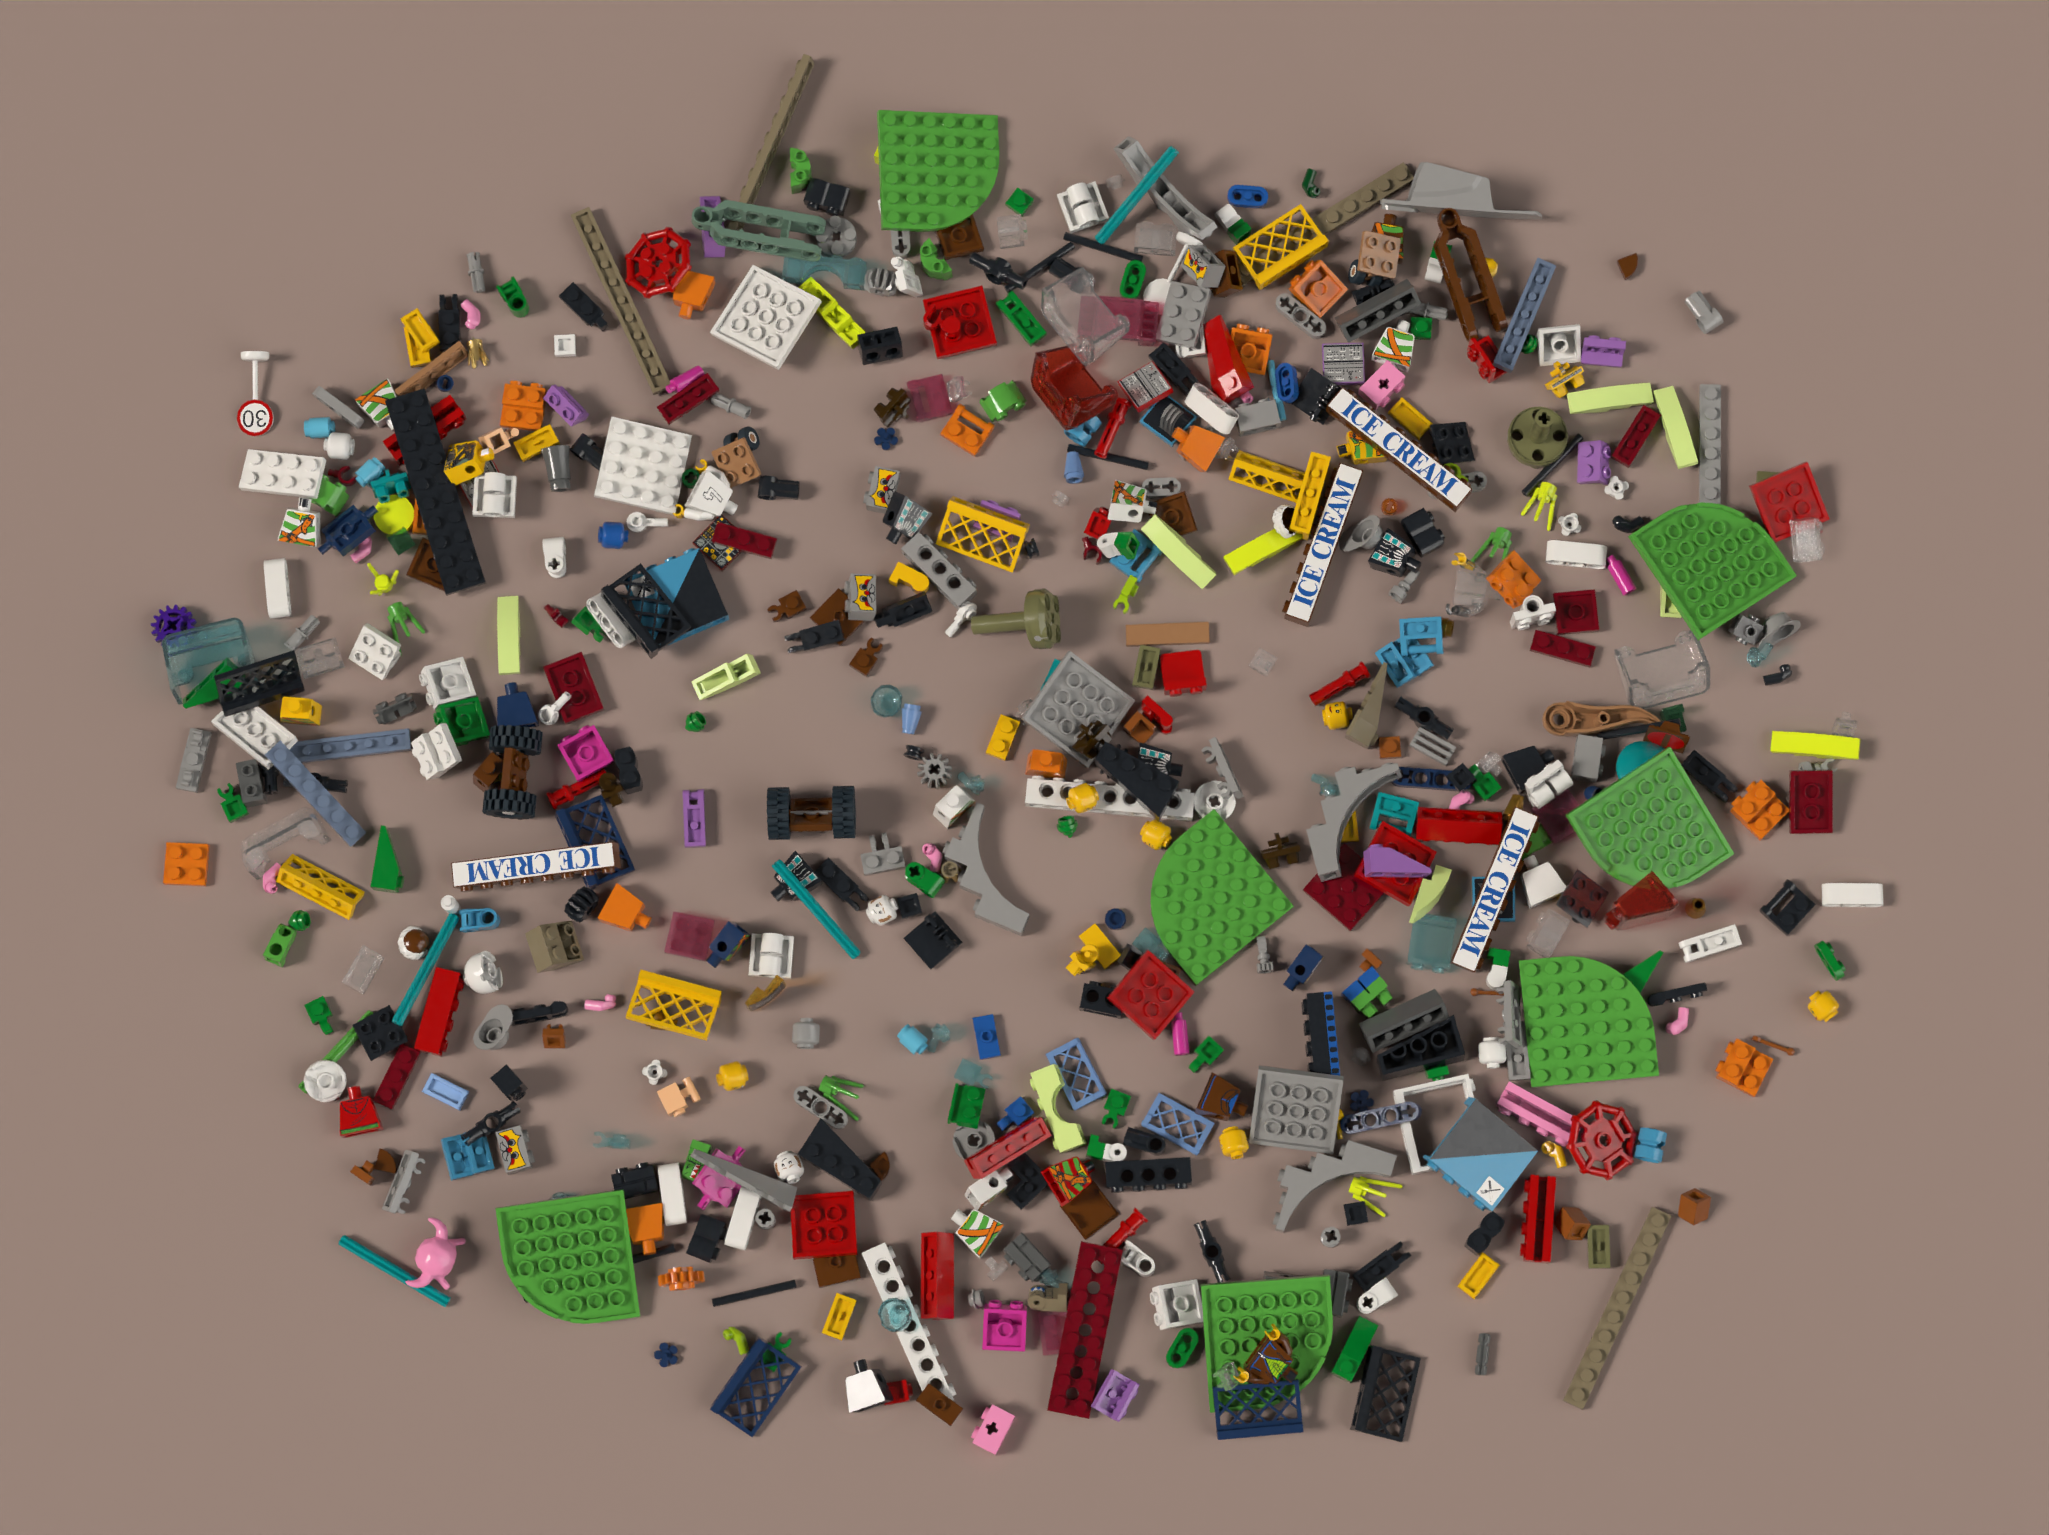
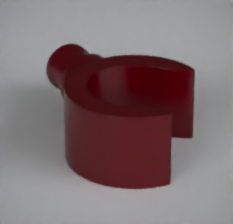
(339, 473)
(1089, 547)
(556, 616)

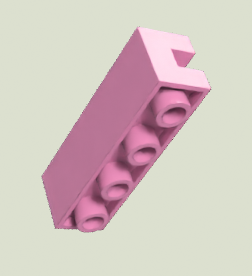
(1536, 1112)

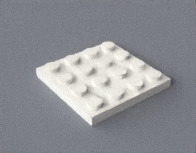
(765, 317)
(642, 465)

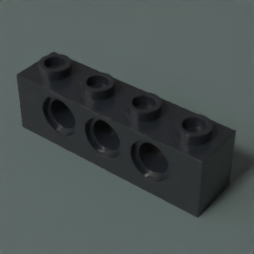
(1181, 1166)

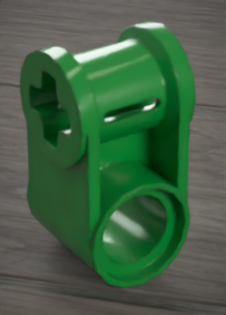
(512, 294)
(926, 882)

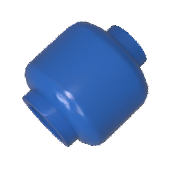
(612, 535)

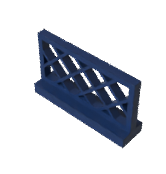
(573, 839)
(740, 1375)
(1258, 1428)

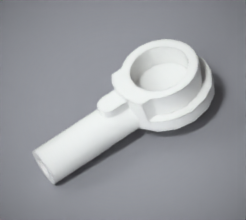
(638, 522)
(964, 613)
(549, 713)

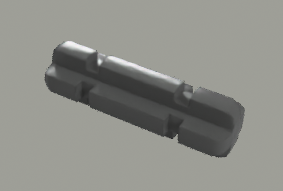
(1482, 1354)

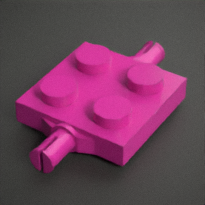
(716, 1186)

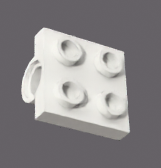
(1082, 206)
(494, 495)
(1524, 618)
(375, 651)
(1548, 782)
(771, 955)

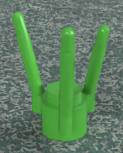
(1499, 539)
(399, 614)
(831, 1086)

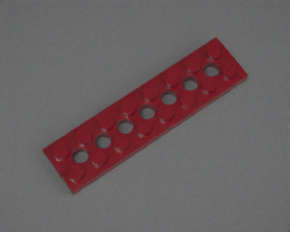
(1095, 1340)

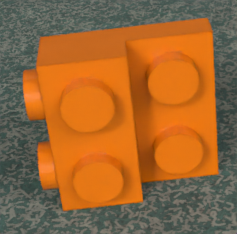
(1317, 287)
(1252, 347)
(523, 406)
(1513, 579)
(1759, 809)
(1743, 1067)

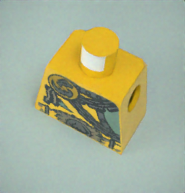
(466, 461)

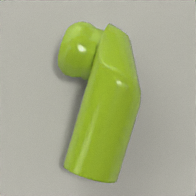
(738, 1337)

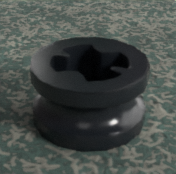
(1031, 548)
(913, 752)

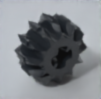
(581, 904)

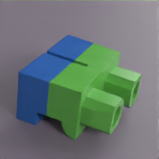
(1357, 993)

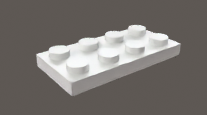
(282, 473)
(254, 732)

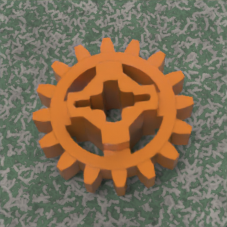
(681, 1278)

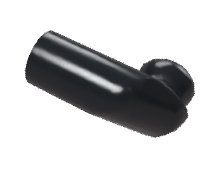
(1626, 525)
(1785, 673)

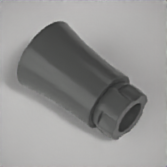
(557, 467)

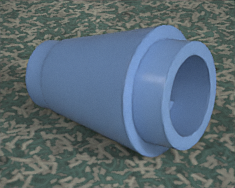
(1073, 468)
(910, 718)

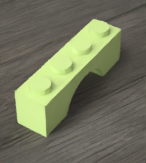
(1048, 1083)

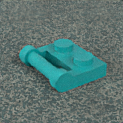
(1395, 808)

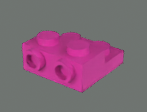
(585, 752)
(1004, 1326)

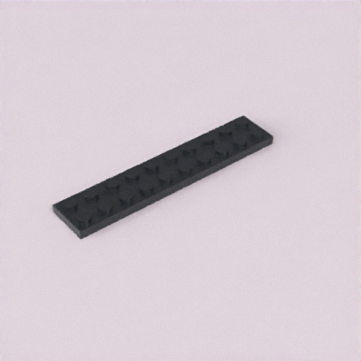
(434, 492)

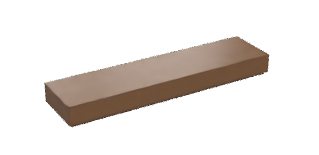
(434, 369)
(1167, 634)

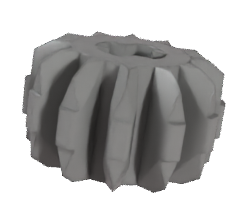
(880, 282)
(933, 778)

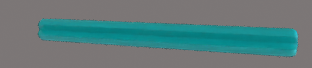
(1136, 195)
(816, 909)
(425, 969)
(392, 1269)

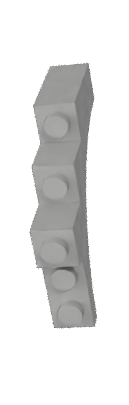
(1163, 193)
(1353, 789)
(965, 853)
(1355, 1160)

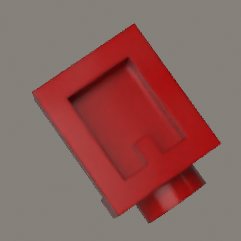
(1098, 523)
(900, 1391)

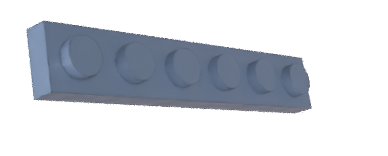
(1524, 315)
(352, 745)
(315, 793)

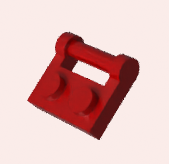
(1153, 711)

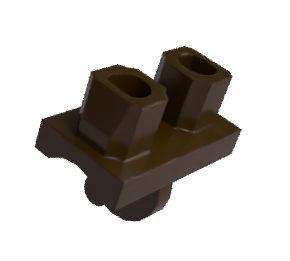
(895, 408)
(1090, 737)
(611, 788)
(1271, 854)

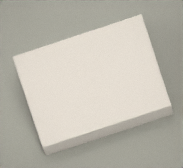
(1559, 344)

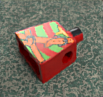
(1068, 1178)

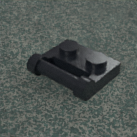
(1792, 912)

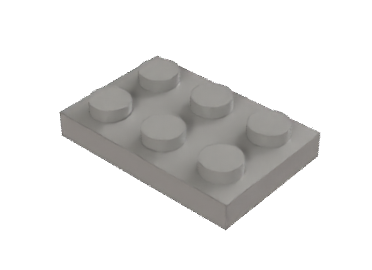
(1183, 315)

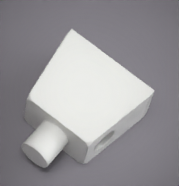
(1540, 882)

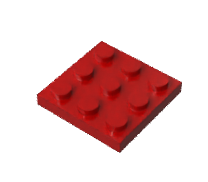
(974, 318)
(1788, 497)
(1400, 888)
(1150, 994)
(824, 1225)

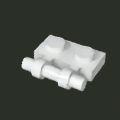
(906, 280)

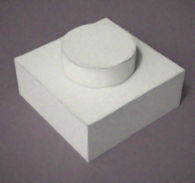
(565, 345)

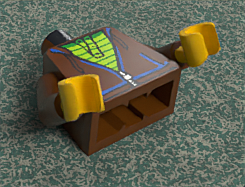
(1269, 1360)

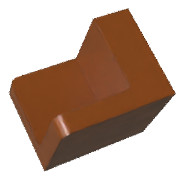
(1139, 728)
(1694, 1206)
(1572, 1223)

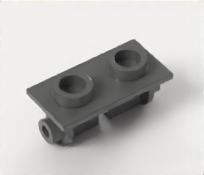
(401, 703)

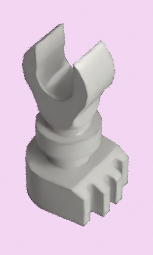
(1399, 592)
(1807, 765)
(1264, 965)

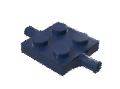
(348, 530)

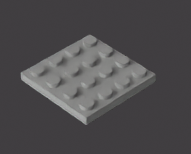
(1075, 697)
(1296, 1109)

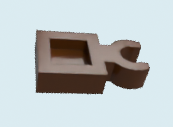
(790, 605)
(865, 659)

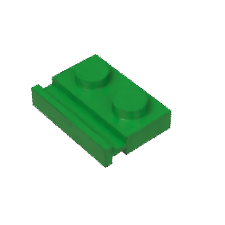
(966, 1106)

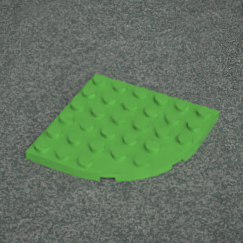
(934, 167)
(1711, 562)
(1651, 824)
(1211, 897)
(1584, 1023)
(571, 1256)
(1241, 1312)

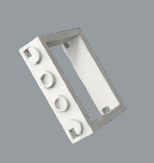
(1399, 1094)

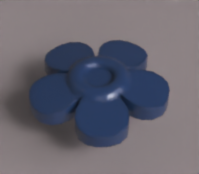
(886, 438)
(1360, 1101)
(667, 1354)

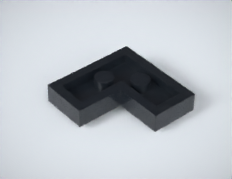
(1031, 1181)

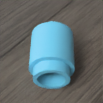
(319, 427)
(369, 471)
(912, 1039)

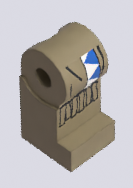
(1048, 1298)

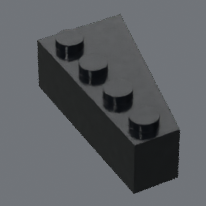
(1138, 779)
(1424, 1051)
(834, 1157)

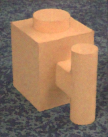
(498, 439)
(674, 1098)

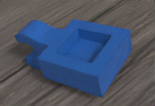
(1016, 1112)

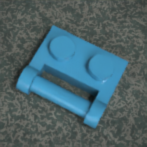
(1125, 565)
(1419, 629)

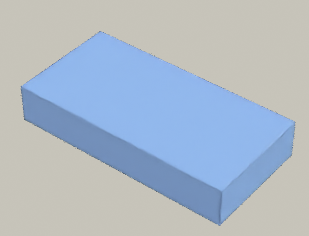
(445, 1091)

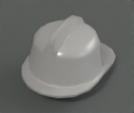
(1363, 534)
(1778, 628)
(494, 1029)

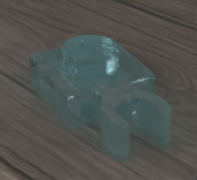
(970, 1073)

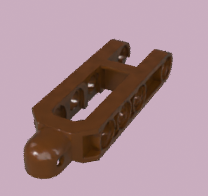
(1452, 228)

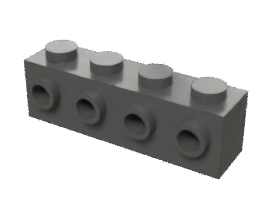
(1377, 310)
(1404, 1020)

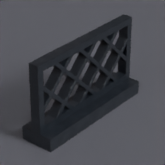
(629, 618)
(263, 690)
(1367, 1390)

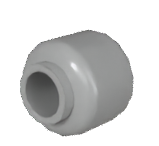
(805, 1033)

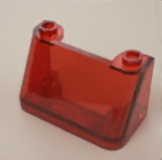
(1069, 388)
(1642, 904)

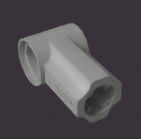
(1706, 316)

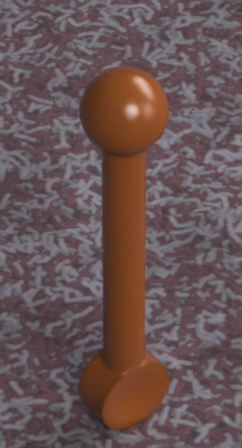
(1474, 992)
(1790, 1051)

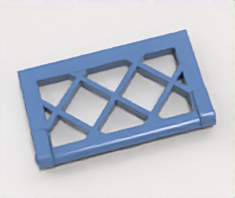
(1094, 1077)
(1193, 1117)

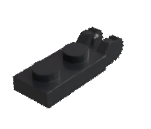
(449, 323)
(1172, 367)
(817, 636)
(1707, 775)
(840, 883)
(1676, 994)
(539, 1013)
(1379, 1268)

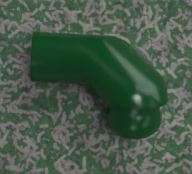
(1308, 184)

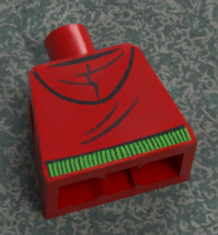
(358, 1115)

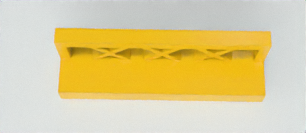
(1269, 470)
(1309, 494)
(317, 888)

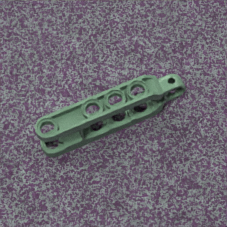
(787, 221)

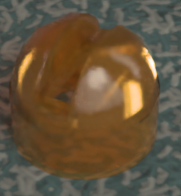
(1394, 507)

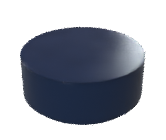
(1115, 919)

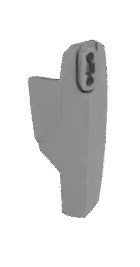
(1443, 187)

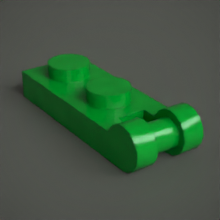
(1021, 319)

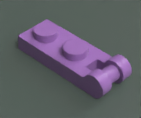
(694, 819)

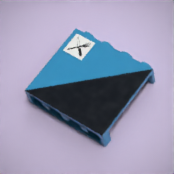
(689, 588)
(1481, 1156)

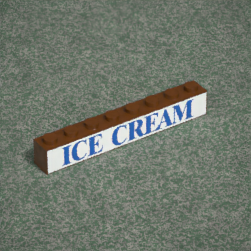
(1398, 449)
(1323, 545)
(536, 865)
(1494, 890)

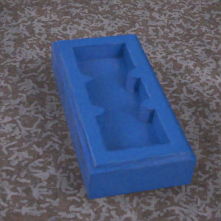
(986, 1037)

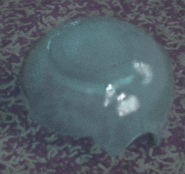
(886, 701)
(895, 1315)

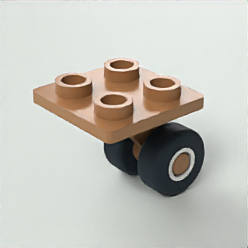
(1376, 259)
(736, 456)

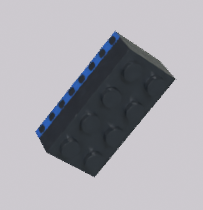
(1321, 1033)

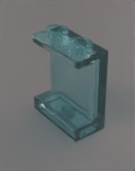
(1431, 943)

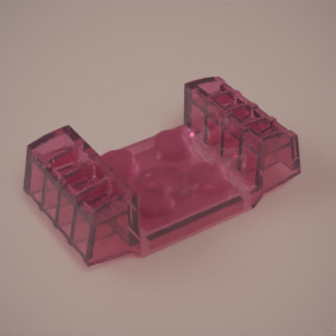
(1141, 316)

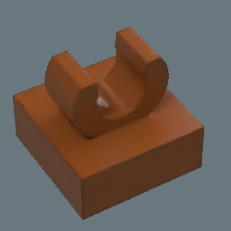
(1371, 959)
(554, 1037)
(364, 1172)

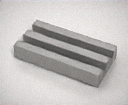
(1436, 739)

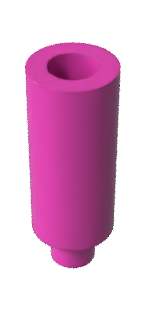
(685, 379)
(1620, 575)
(1180, 1035)

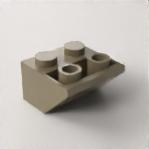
(554, 946)

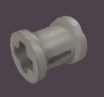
(769, 1224)
(1332, 1243)

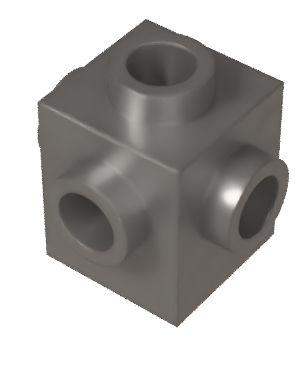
(1746, 629)

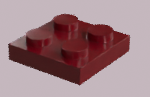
(1576, 612)

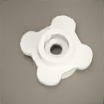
(1610, 489)
(1573, 519)
(648, 1071)

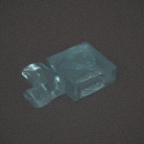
(1148, 941)
(617, 1142)

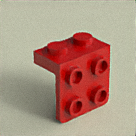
(1483, 355)
(1183, 673)

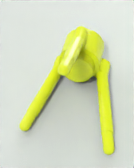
(1545, 494)
(382, 582)
(1360, 1187)

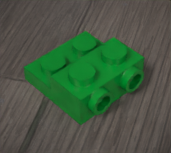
(464, 720)

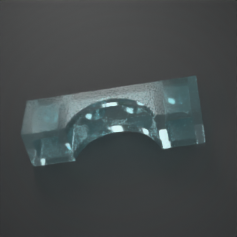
(850, 272)

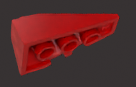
(1226, 368)

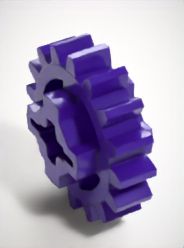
(181, 621)

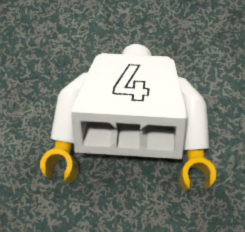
(708, 496)

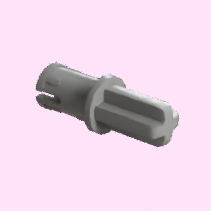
(476, 272)
(1430, 311)
(731, 405)
(302, 633)

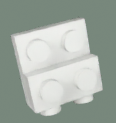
(447, 682)
(436, 752)
(1177, 1304)

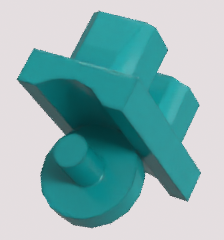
(391, 484)

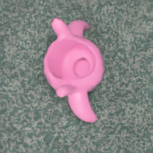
(436, 1257)

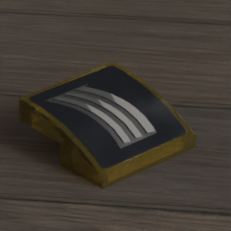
(760, 998)

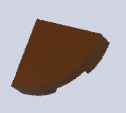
(1628, 265)
(385, 1162)
(881, 1166)

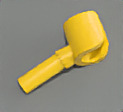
(1339, 1131)

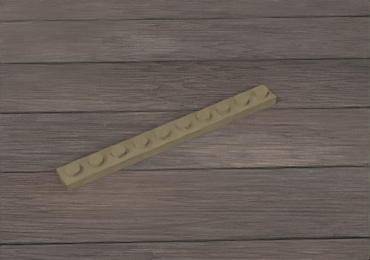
(773, 138)
(1336, 215)
(621, 300)
(1617, 1308)

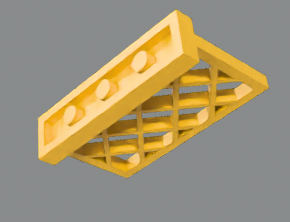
(1293, 258)
(987, 517)
(674, 988)

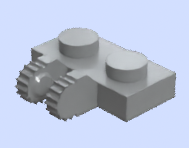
(882, 860)

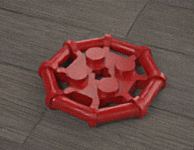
(649, 258)
(1591, 1136)

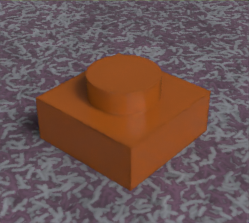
(1389, 747)

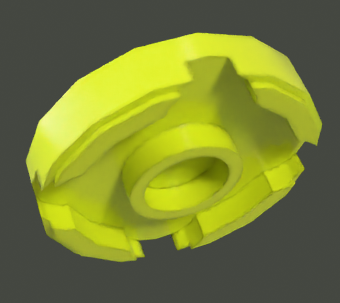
(394, 515)

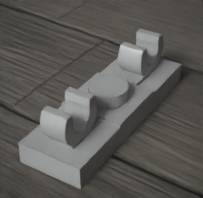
(193, 760)
(1223, 769)
(1511, 1014)
(402, 1182)

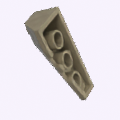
(1365, 722)

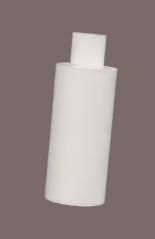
(450, 904)

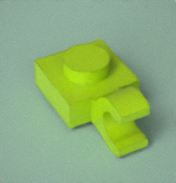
(1129, 589)

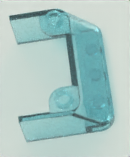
(204, 646)

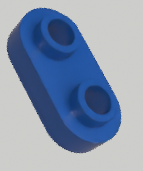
(1247, 195)
(1287, 386)

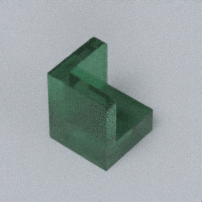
(400, 540)
(1674, 712)

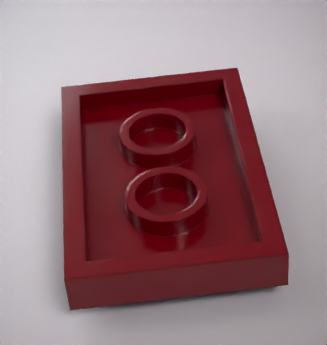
(574, 677)
(1810, 801)

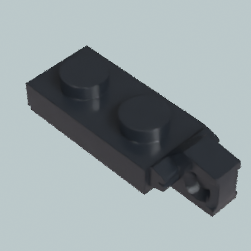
(583, 306)
(904, 611)

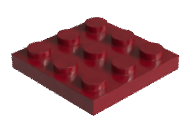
(1346, 896)

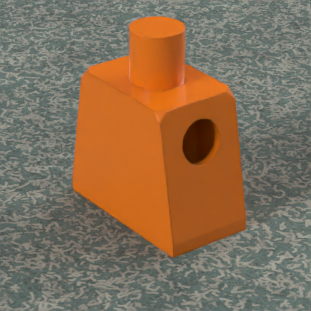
(693, 293)
(1198, 446)
(1046, 764)
(623, 910)
(646, 1226)

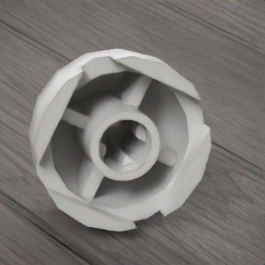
(482, 974)

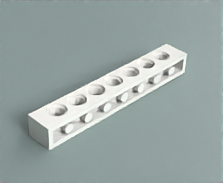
(1035, 799)
(873, 1258)

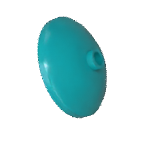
(1635, 755)

